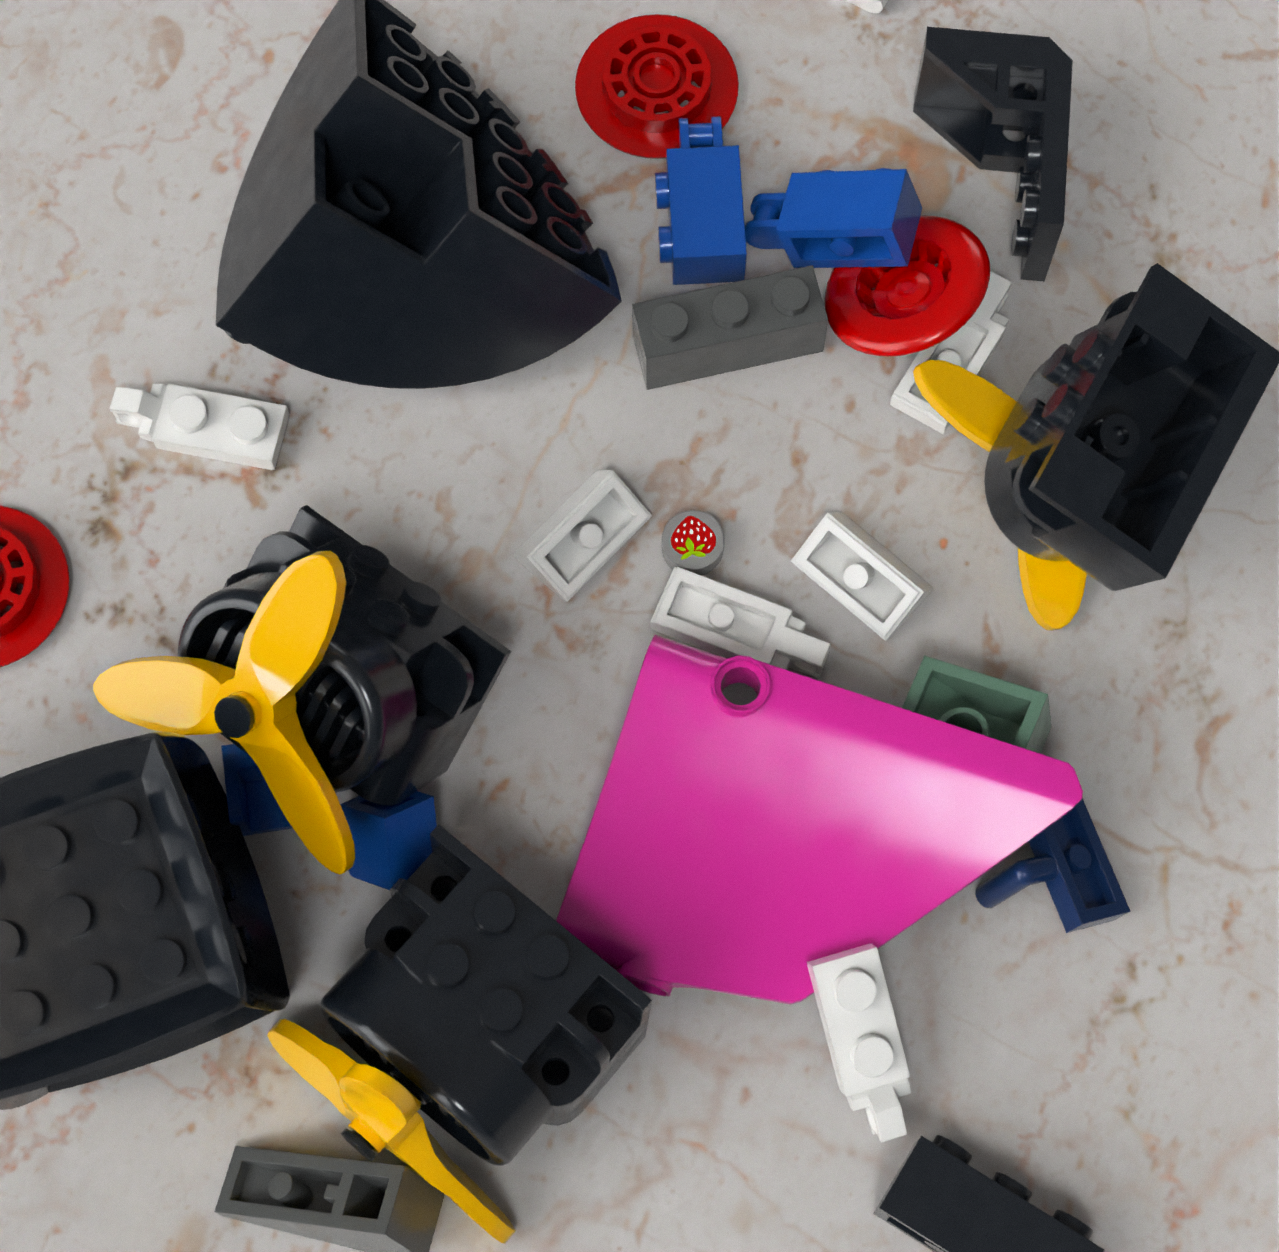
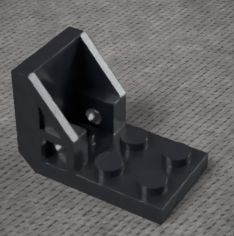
(994, 82)

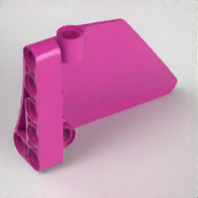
(786, 825)

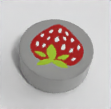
(693, 542)

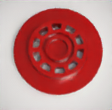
(657, 69)
(911, 303)
(44, 581)

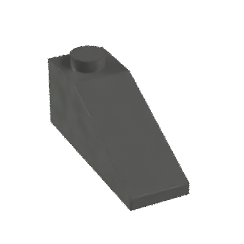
(332, 1199)

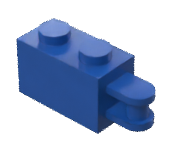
(703, 207)
(839, 219)

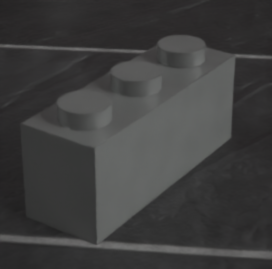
(729, 327)

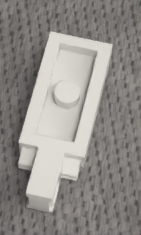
(967, 348)
(204, 423)
(736, 624)
(863, 1036)

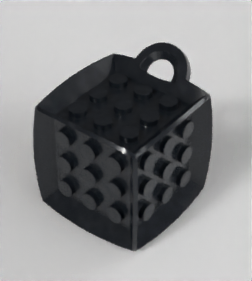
(124, 916)

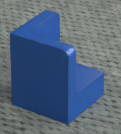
(248, 795)
(389, 838)

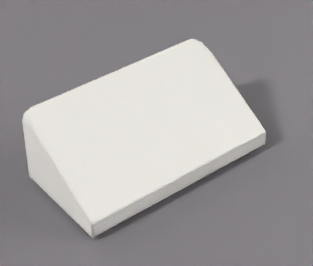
(583, 534)
(861, 574)

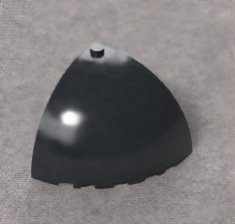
(403, 222)

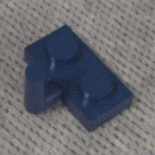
(1074, 869)

